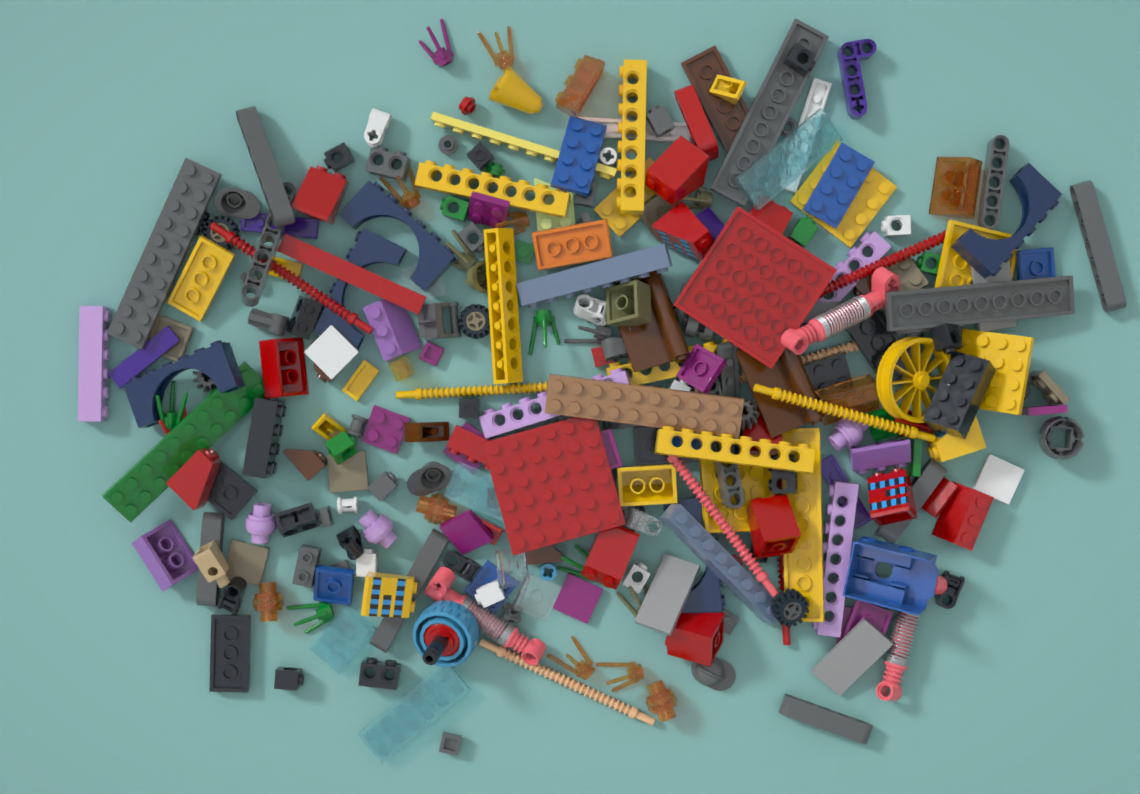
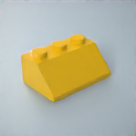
(647, 485)

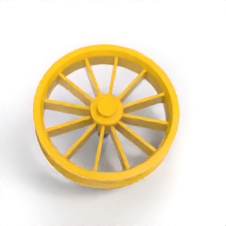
(915, 379)

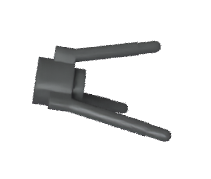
(600, 333)

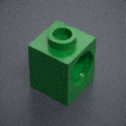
(463, 208)
(803, 231)
(921, 263)
(341, 447)

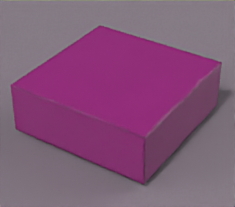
(431, 353)

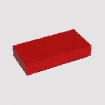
(939, 497)

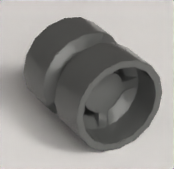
(692, 330)

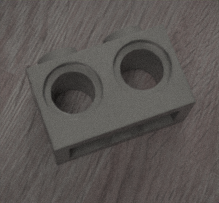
(387, 169)
(305, 566)

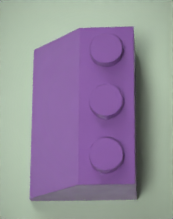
(392, 329)
(880, 455)
(166, 555)

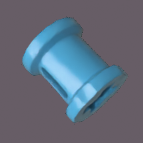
(547, 577)

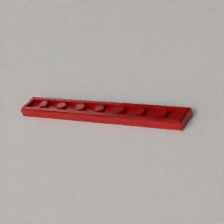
(351, 274)

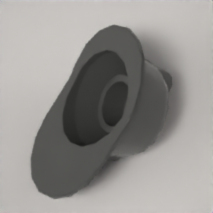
(237, 203)
(429, 479)
(718, 676)

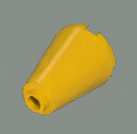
(515, 93)

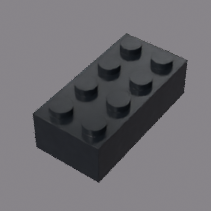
(959, 394)
(264, 437)

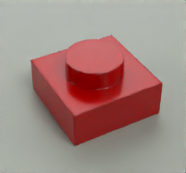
(598, 357)

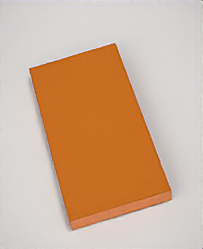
(572, 244)

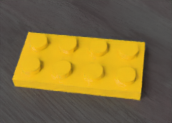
(607, 208)
(201, 278)

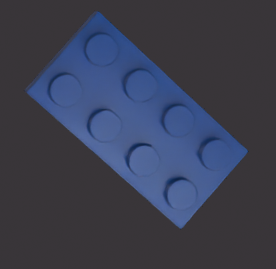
(578, 156)
(838, 185)

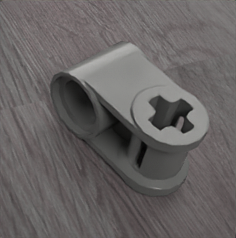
(614, 349)

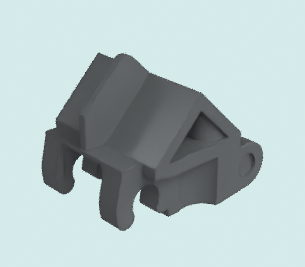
(431, 321)

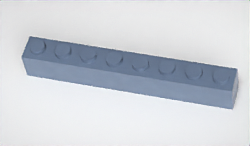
(594, 274)
(719, 561)

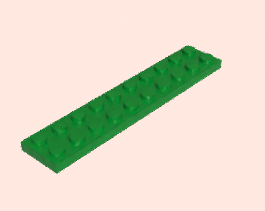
(196, 431)

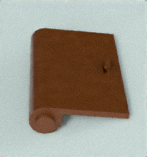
(662, 338)
(788, 375)

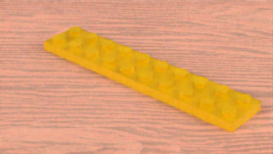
(805, 564)

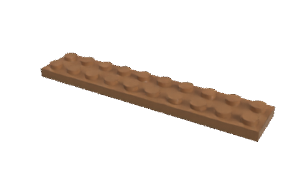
(643, 405)

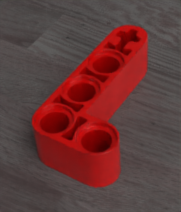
(697, 121)

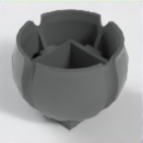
(1072, 438)

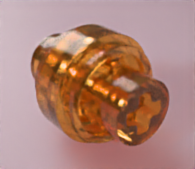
(435, 508)
(268, 602)
(661, 701)

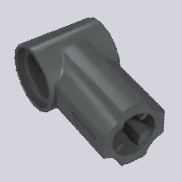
(272, 322)

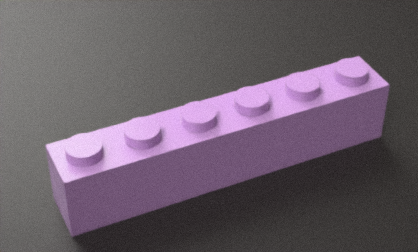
(93, 363)

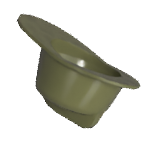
(477, 277)

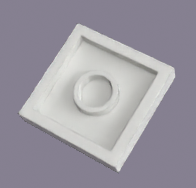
(331, 352)
(998, 479)

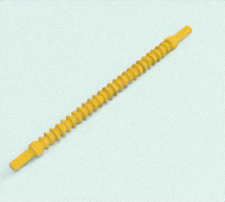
(418, 393)
(776, 393)

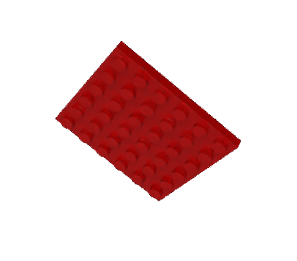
(754, 286)
(553, 484)

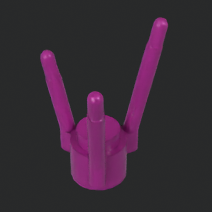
(443, 56)

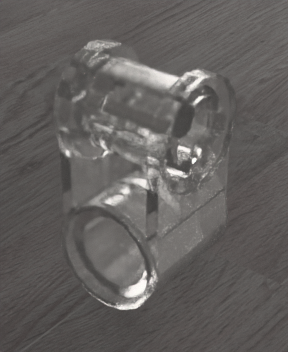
(639, 521)

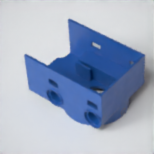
(906, 589)

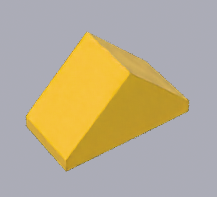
(728, 88)
(328, 426)

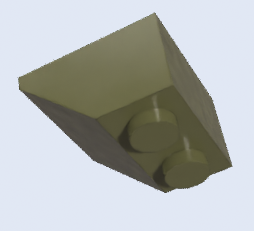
(628, 304)

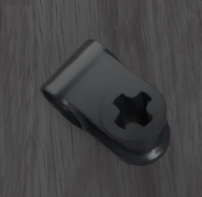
(351, 542)
(462, 565)
(952, 590)
(232, 598)

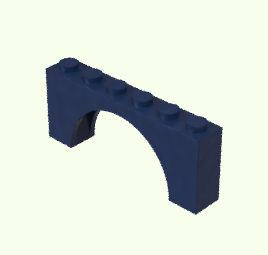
(1036, 198)
(373, 203)
(368, 250)
(216, 362)
(706, 594)

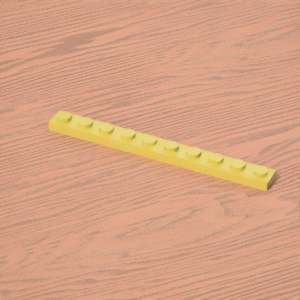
(513, 143)

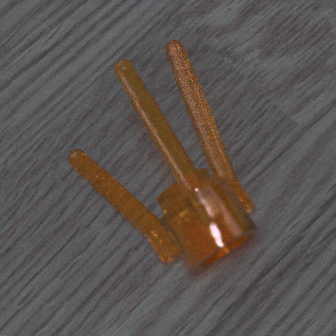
(503, 57)
(409, 199)
(519, 220)
(582, 668)
(634, 674)

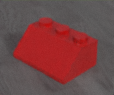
(283, 367)
(963, 517)

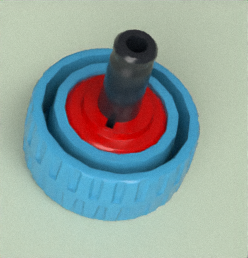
(445, 633)

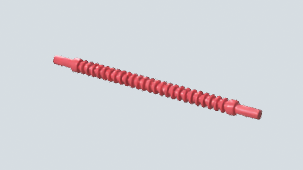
(761, 576)

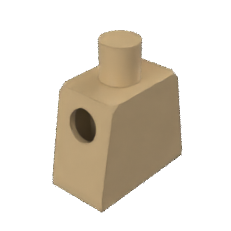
(209, 557)

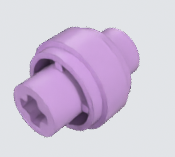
(847, 434)
(260, 523)
(378, 528)

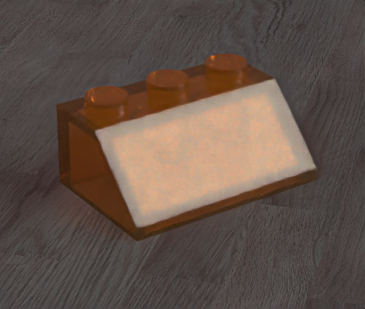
(580, 85)
(955, 187)
(853, 394)

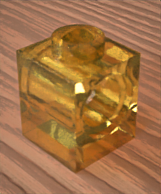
(402, 368)

